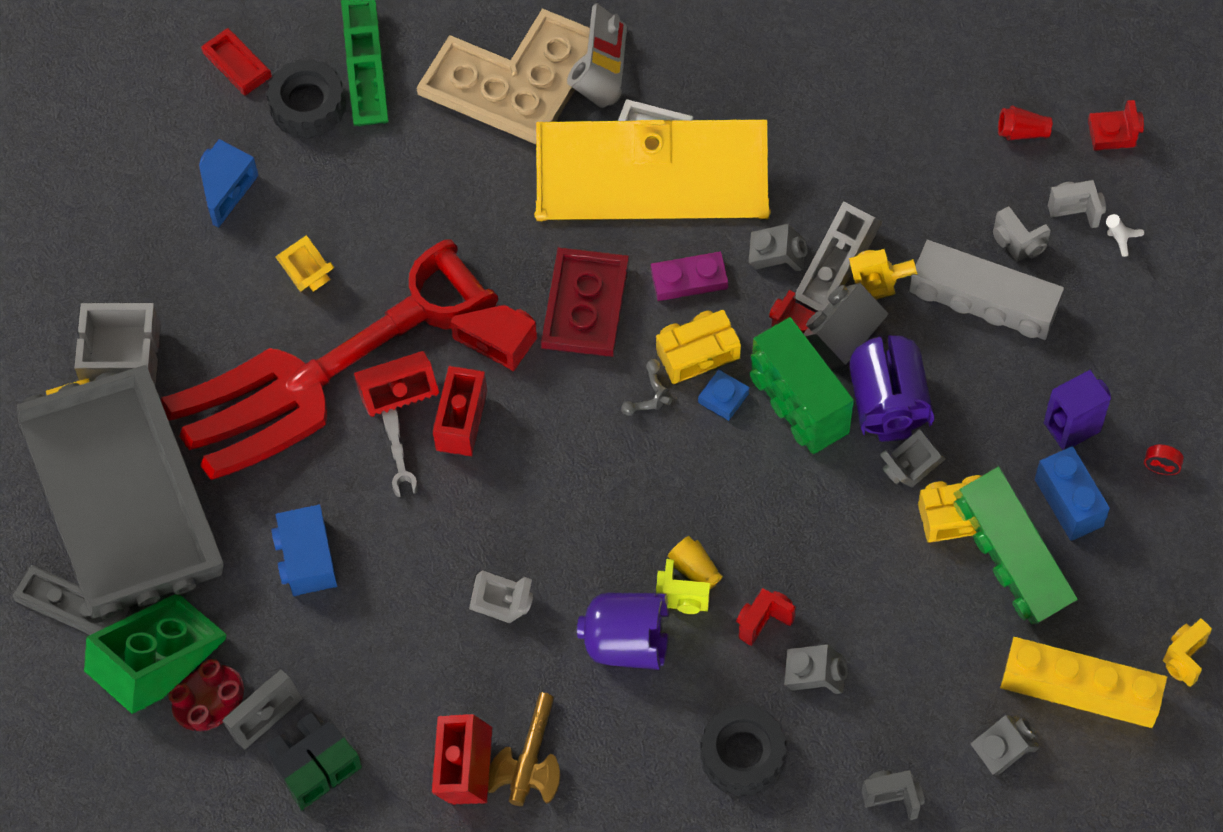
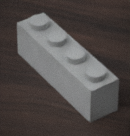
(986, 290)

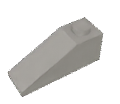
(830, 268)

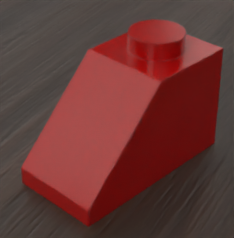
(496, 333)

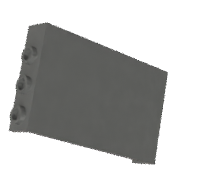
(119, 491)

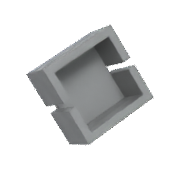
(118, 337)

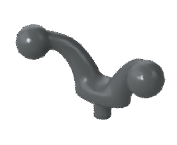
(660, 397)

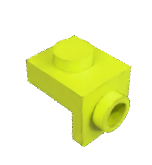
(685, 596)

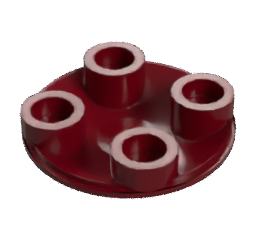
(206, 696)

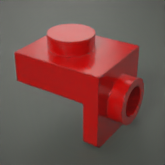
(755, 616)

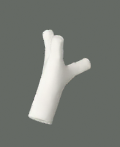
(1121, 232)

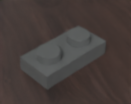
(262, 709)

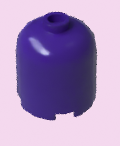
(625, 629)

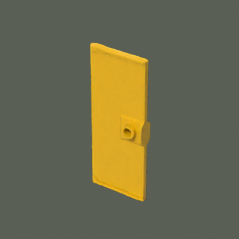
(652, 169)

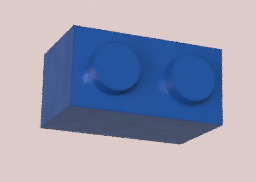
(1071, 493)
(305, 550)

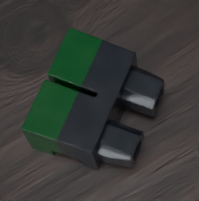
(296, 765)

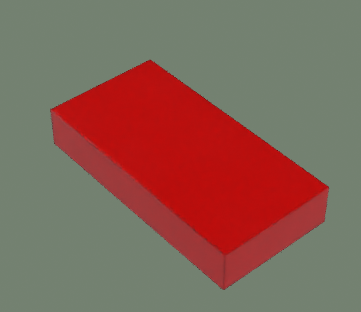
(236, 61)

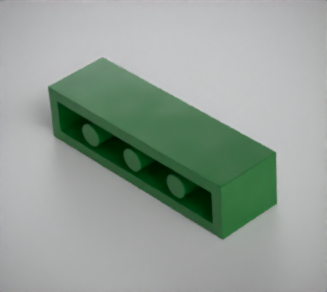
(1014, 546)

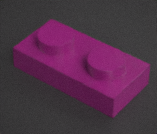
(689, 276)

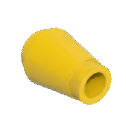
(694, 562)

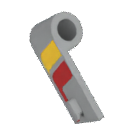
(601, 69)

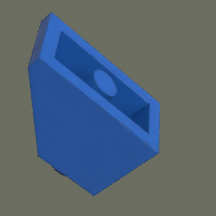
(225, 178)

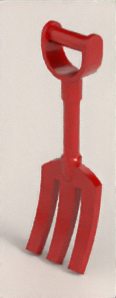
(302, 383)

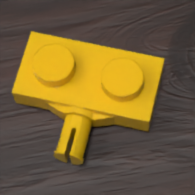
(877, 273)

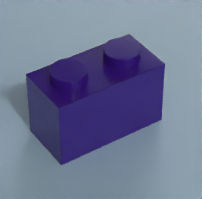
(1077, 409)

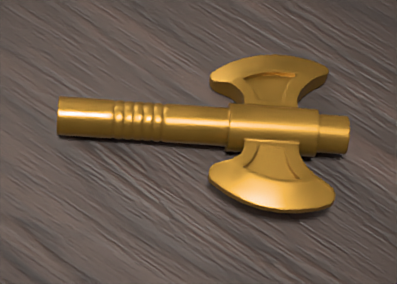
(525, 771)

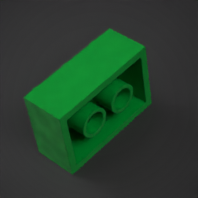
(801, 386)

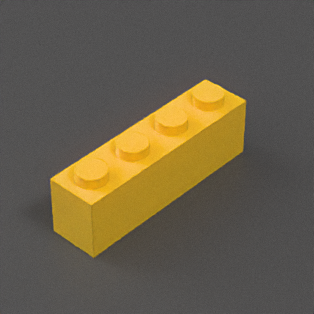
(1083, 682)

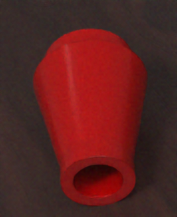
(1023, 124)

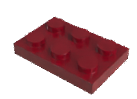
(585, 302)

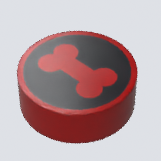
(1163, 459)

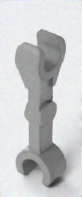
(393, 431)

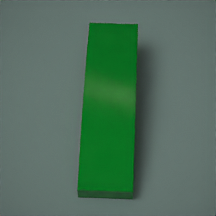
(364, 62)

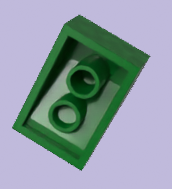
(150, 651)

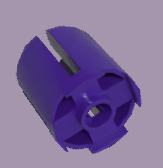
(890, 389)

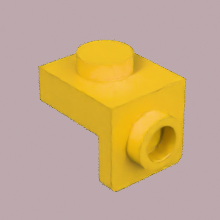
(305, 265)
(1185, 643)

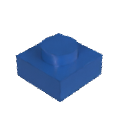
(723, 395)

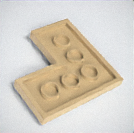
(511, 91)

